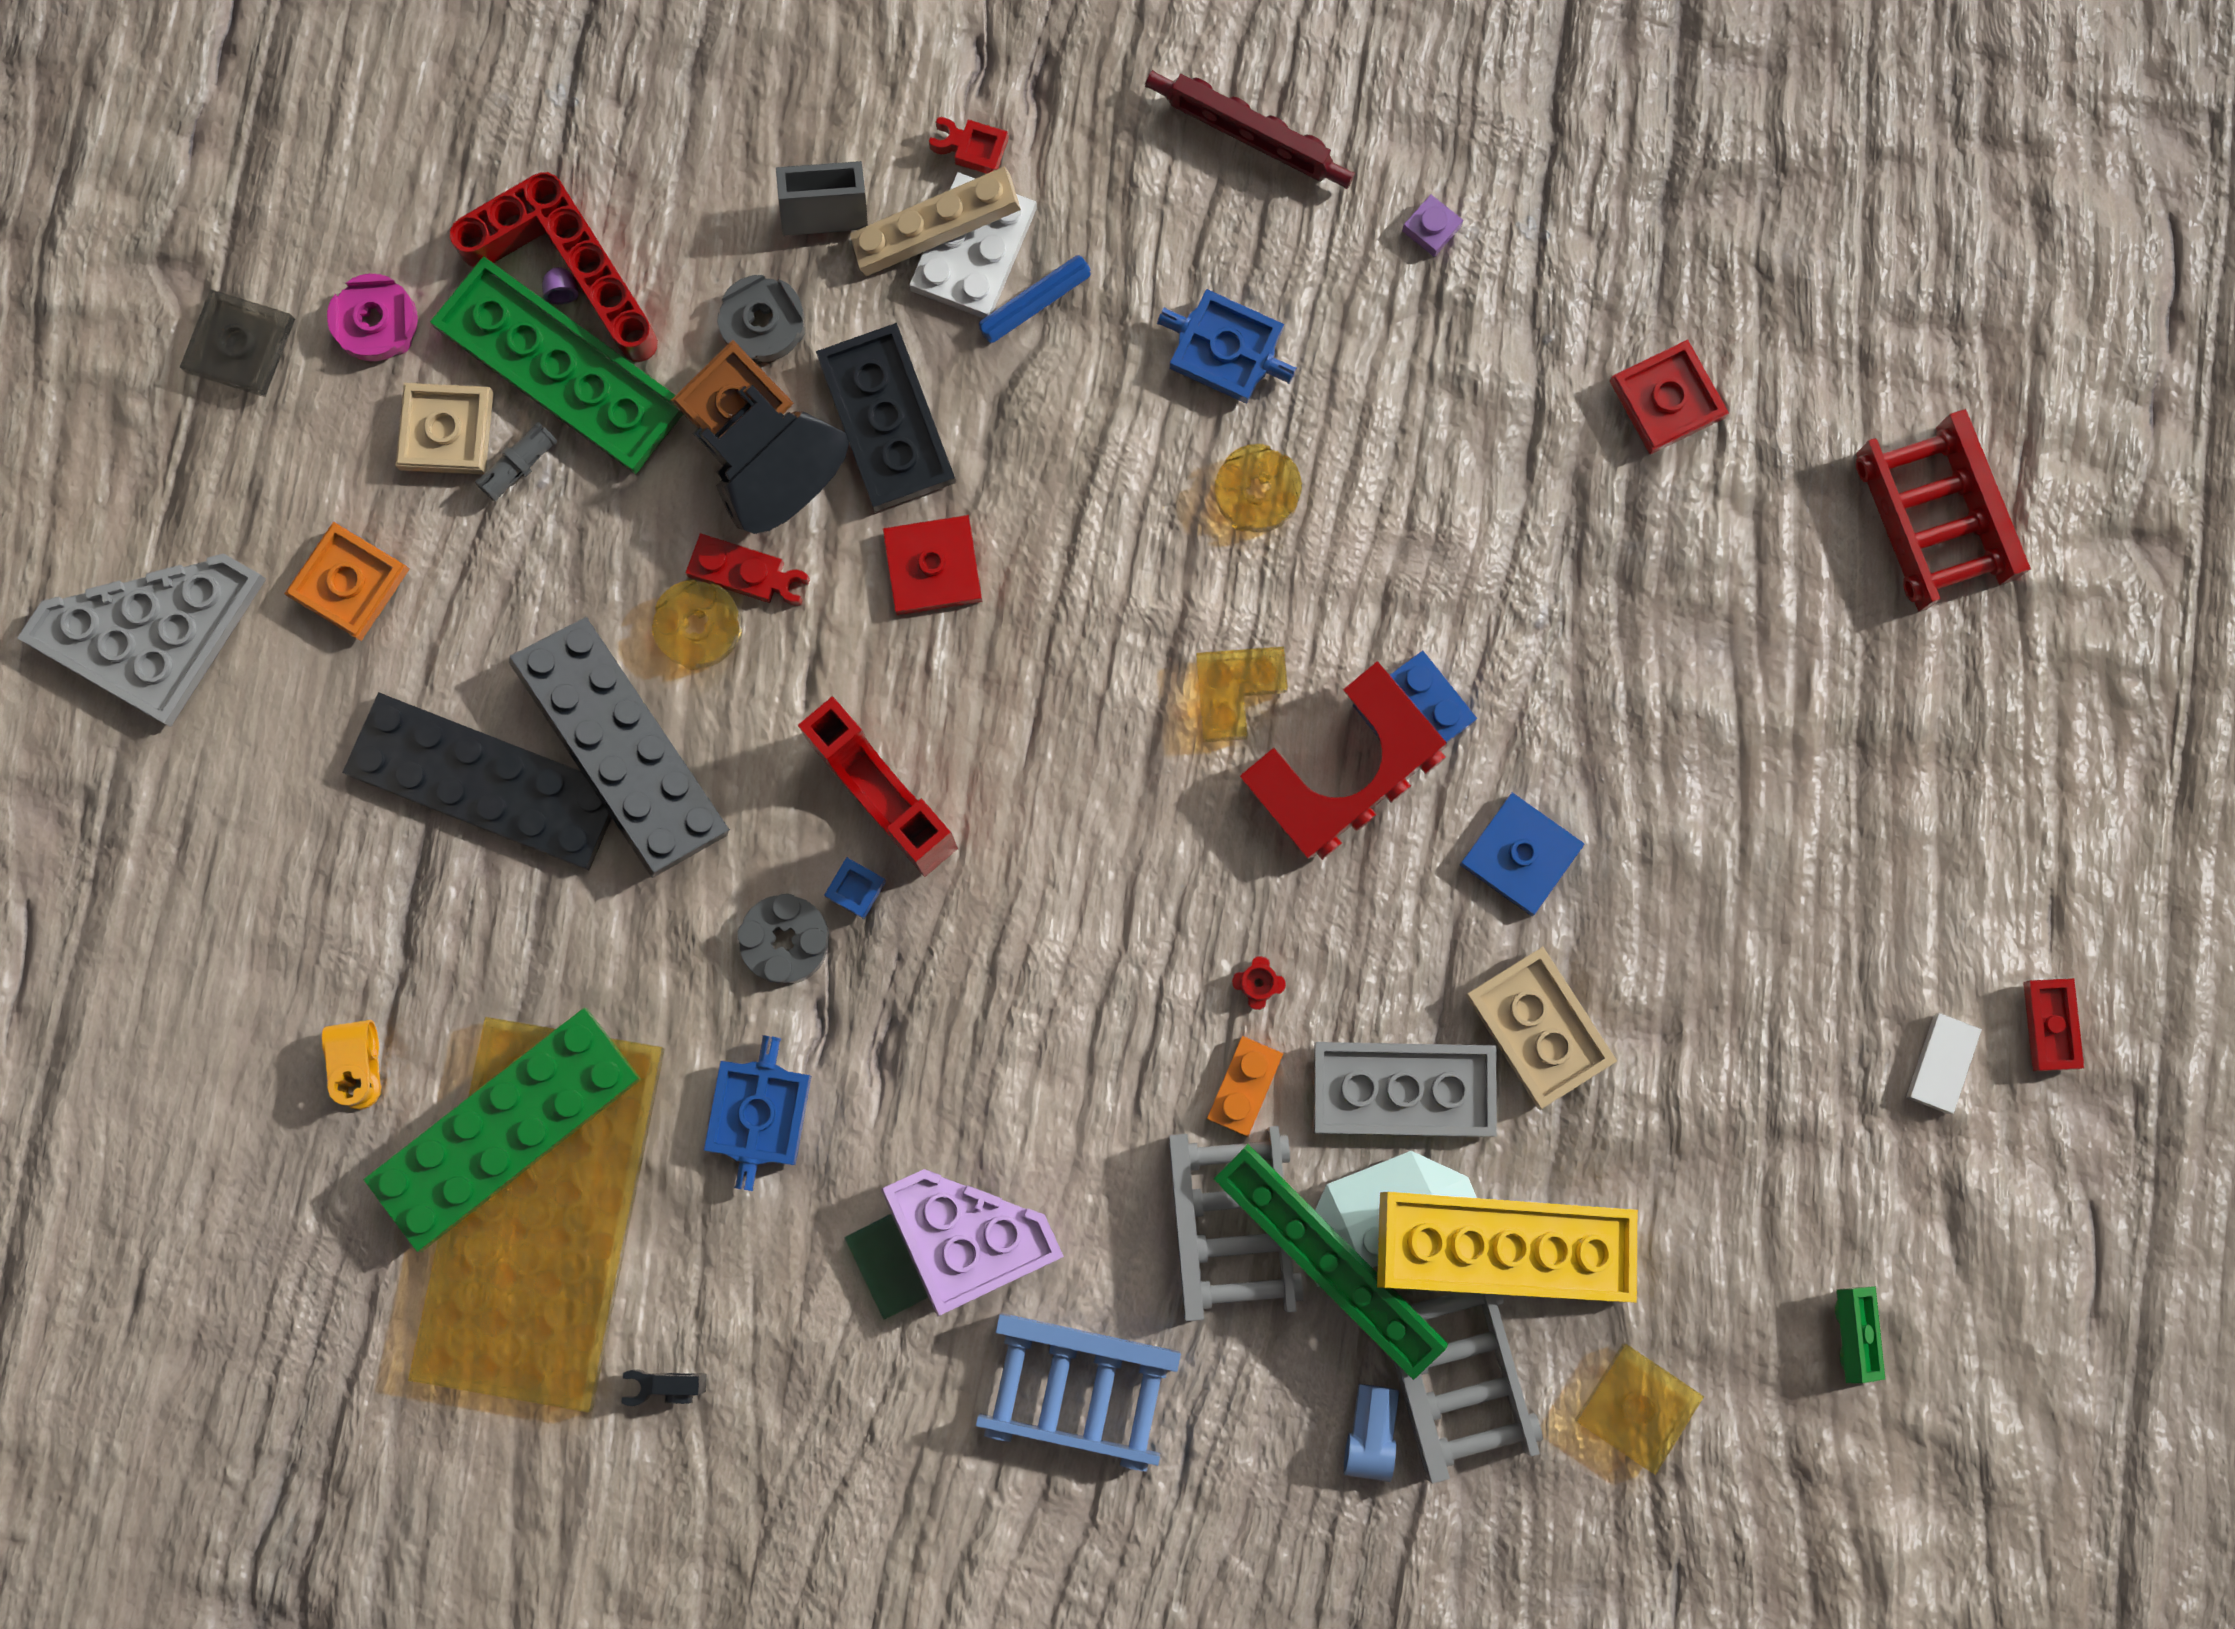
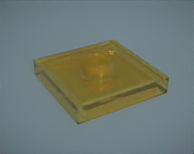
(1639, 1408)

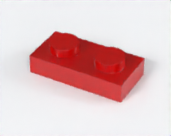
(2053, 1025)

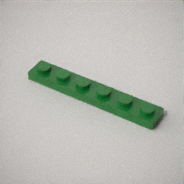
(1330, 1261)

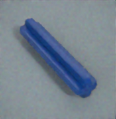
(1034, 299)

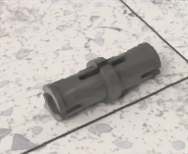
(516, 462)

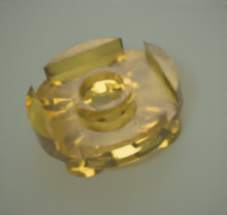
(1246, 510)
(695, 649)

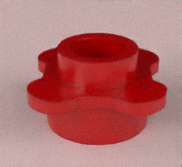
(1258, 970)

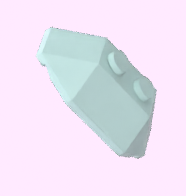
(1354, 1201)

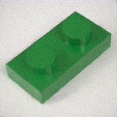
(1860, 1334)

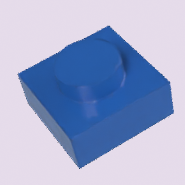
(855, 888)

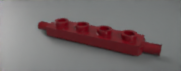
(1260, 132)

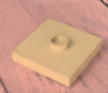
(444, 428)

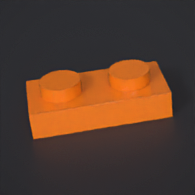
(1245, 1086)

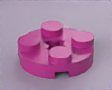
(390, 335)

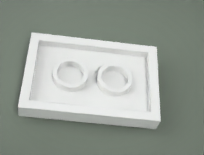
(974, 266)

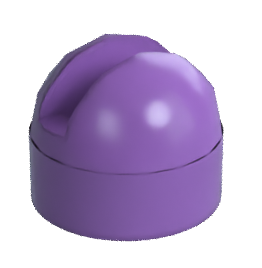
(559, 286)

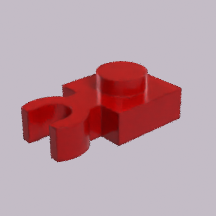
(976, 147)

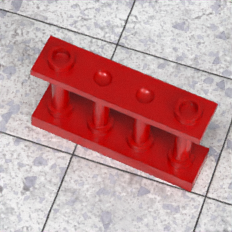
(1970, 478)

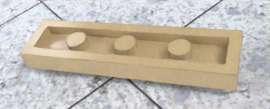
(935, 221)

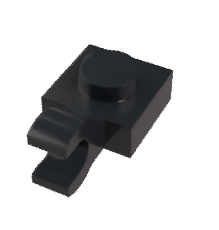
(675, 1386)

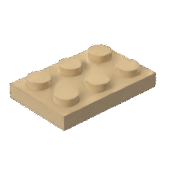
(1541, 1028)

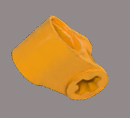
(350, 1056)

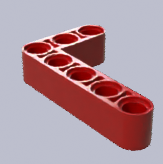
(576, 252)

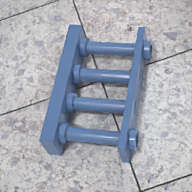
(1064, 1345)

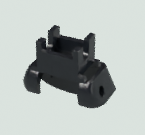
(771, 461)

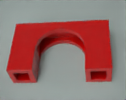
(1407, 746)
(870, 780)

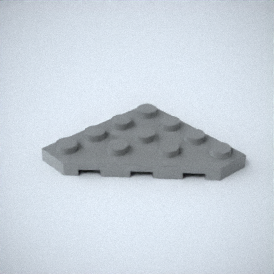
(149, 634)

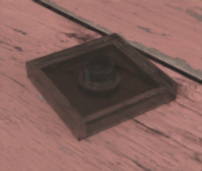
(237, 343)

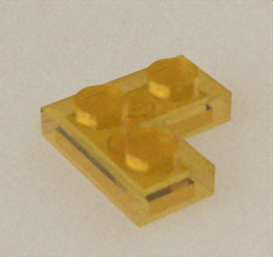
(1230, 676)

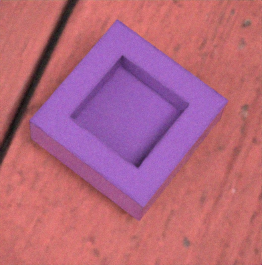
(1432, 225)

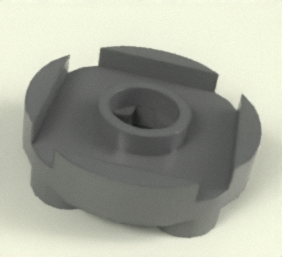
(768, 295)
(758, 934)

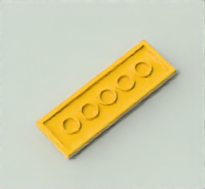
(1507, 1247)

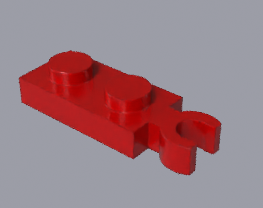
(743, 570)

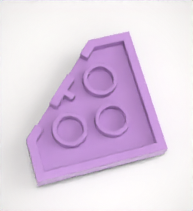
(966, 1238)

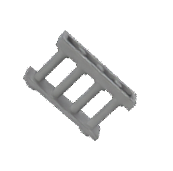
(1197, 1249)
(1426, 1407)

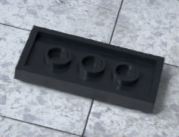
(886, 417)

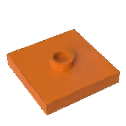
(347, 581)

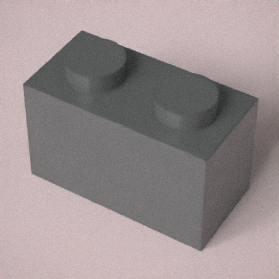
(821, 198)

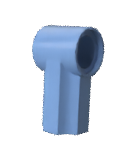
(1371, 1446)

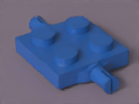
(1226, 346)
(757, 1113)

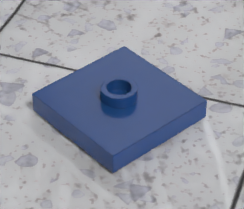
(1522, 854)

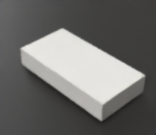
(1943, 1063)

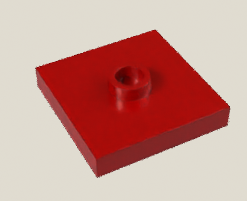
(1669, 397)
(932, 565)

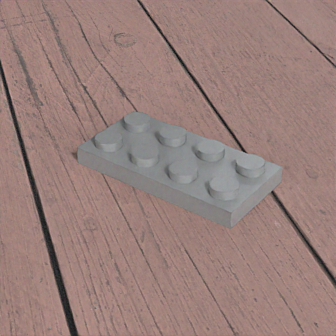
(1405, 1089)

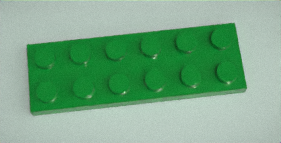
(558, 364)
(502, 1130)

